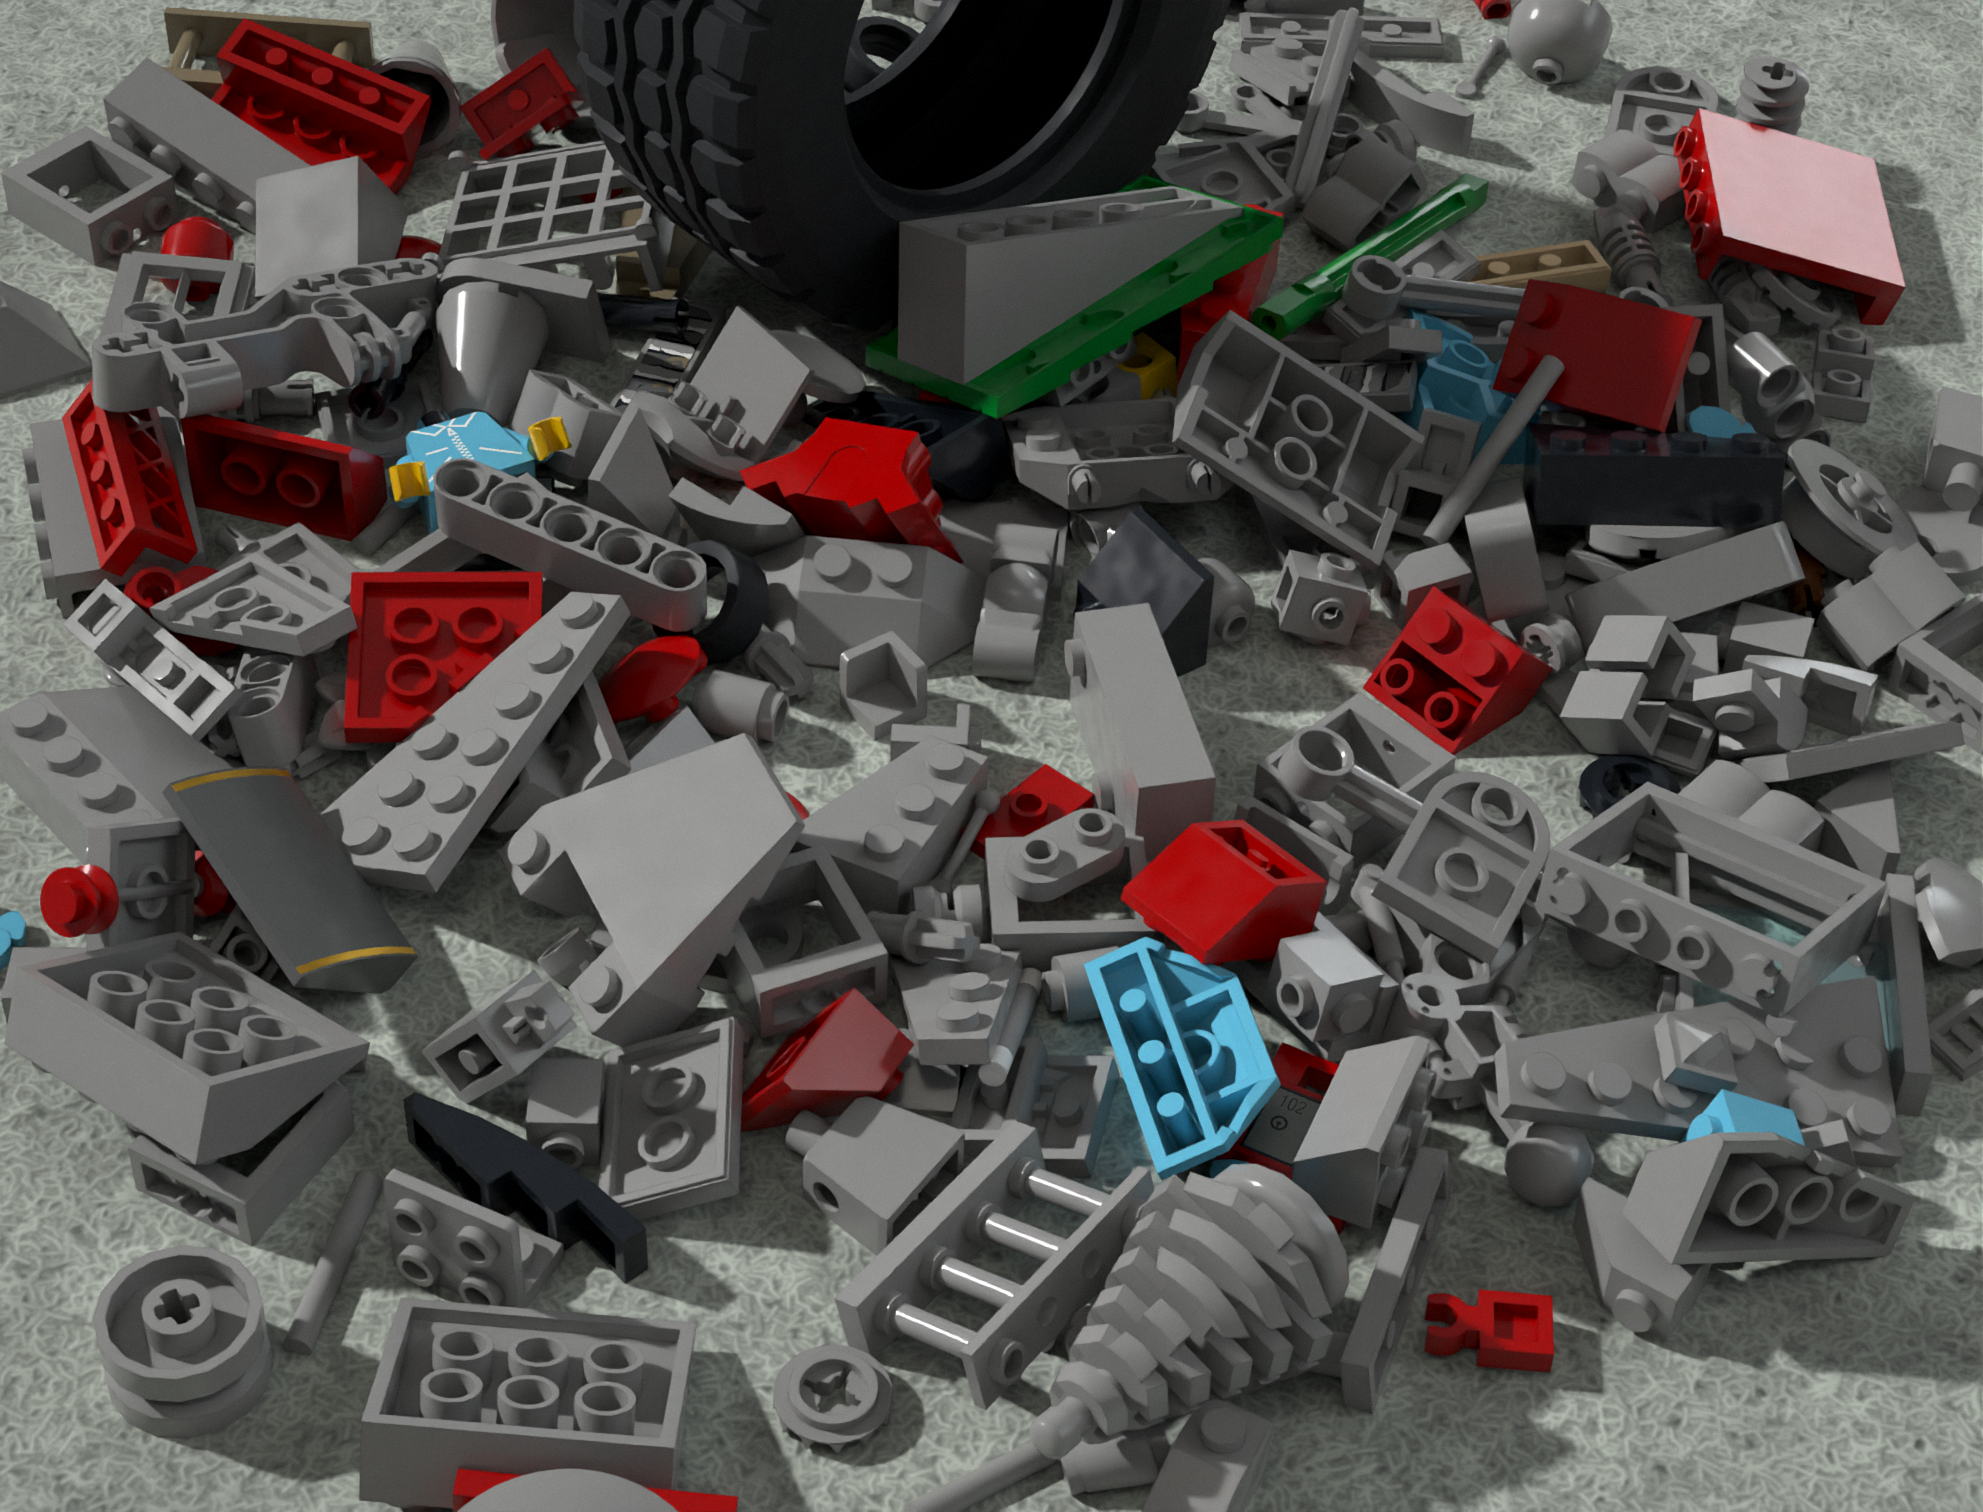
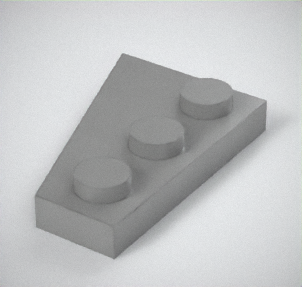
(956, 1006)

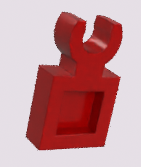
(1503, 1327)

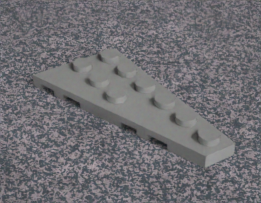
(1614, 1081)

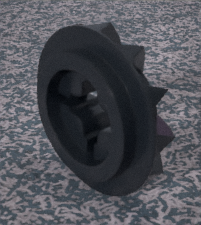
(1602, 780)

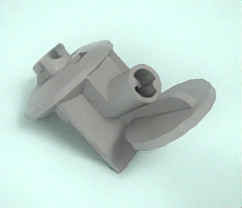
(743, 397)

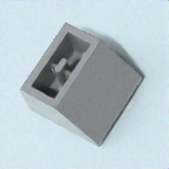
(1365, 1128)

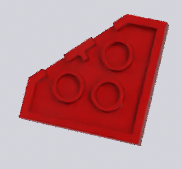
(425, 641)

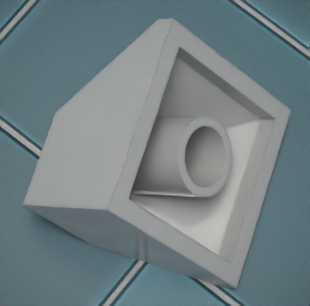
(34, 344)
(633, 482)

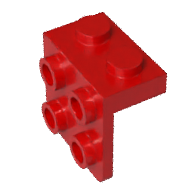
(523, 105)

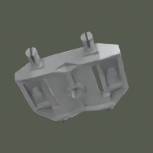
(1107, 454)

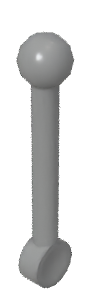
(1494, 46)
(986, 803)

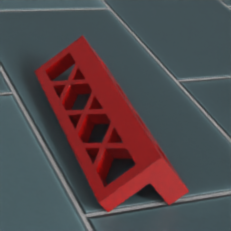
(113, 489)

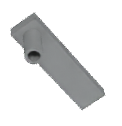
(1367, 1352)

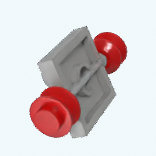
(134, 885)

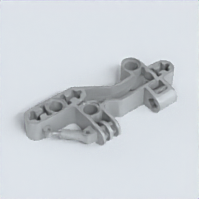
(329, 322)

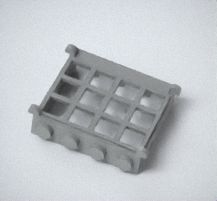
(550, 177)

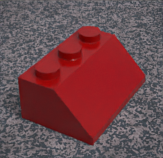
(282, 477)

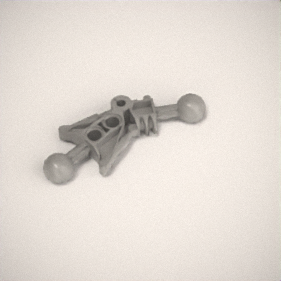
(1446, 1004)

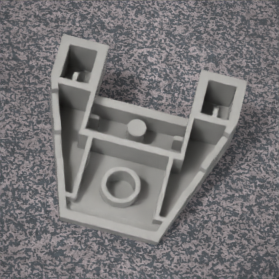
(669, 871)

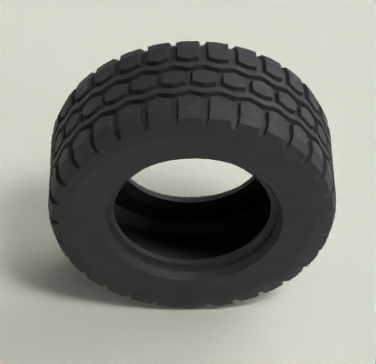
(749, 145)

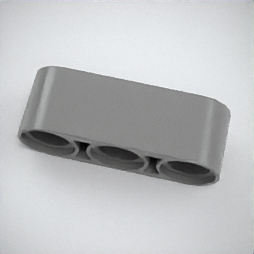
(274, 706)

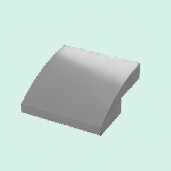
(746, 525)
(1055, 1094)

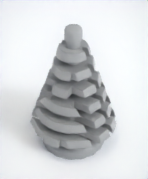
(1204, 1300)

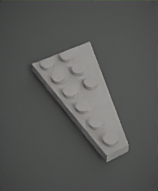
(440, 785)

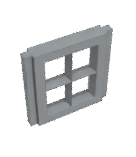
(136, 268)

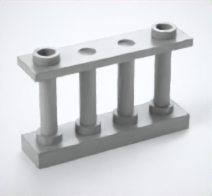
(956, 1227)

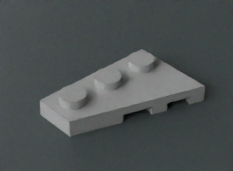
(258, 608)

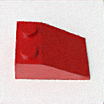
(1616, 353)

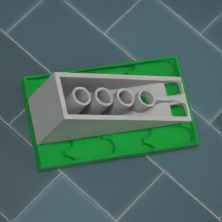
(1028, 293)

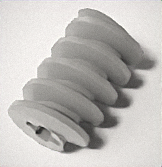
(1773, 94)

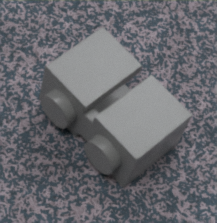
(1627, 662)

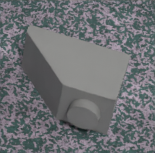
(1628, 1270)

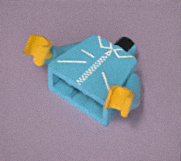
(469, 437)

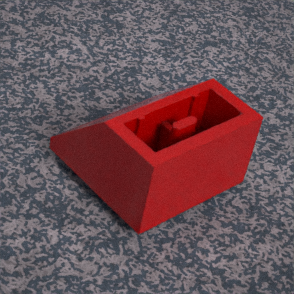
(1455, 674)
(1226, 893)

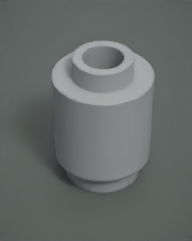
(739, 705)
(1068, 986)

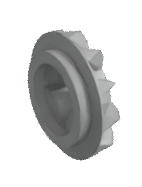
(821, 1372)

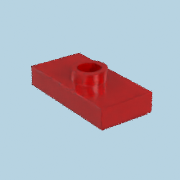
(1032, 805)

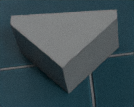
(1862, 823)

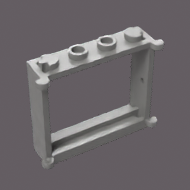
(1693, 940)

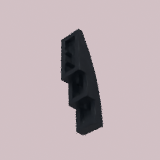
(520, 1177)

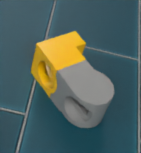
(1135, 377)

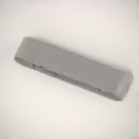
(570, 543)

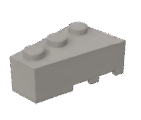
(899, 823)

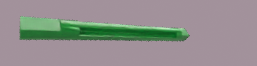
(1324, 287)

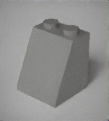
(323, 221)

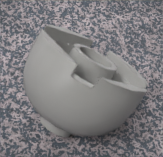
(1558, 39)

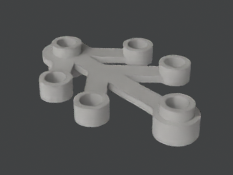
(1269, 127)

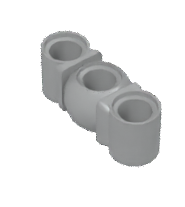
(1774, 393)
(1015, 602)

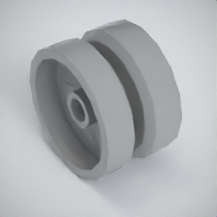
(183, 1341)

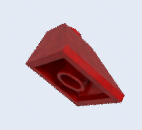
(827, 1065)

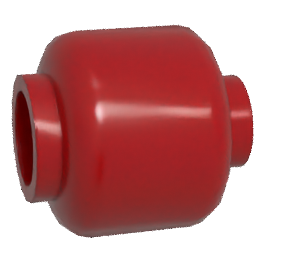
(197, 238)

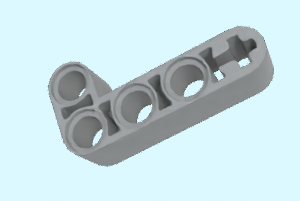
(1505, 552)
(1693, 582)

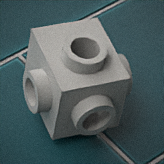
(1320, 598)

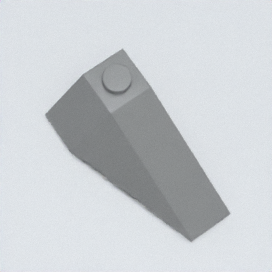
(1761, 1202)

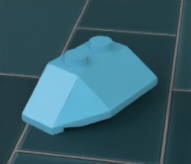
(1183, 1050)

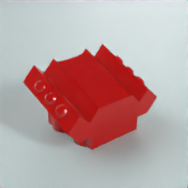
(857, 486)

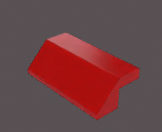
(320, 103)

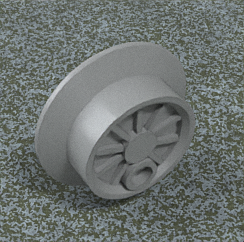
(1840, 510)

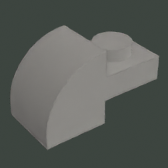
(1751, 713)

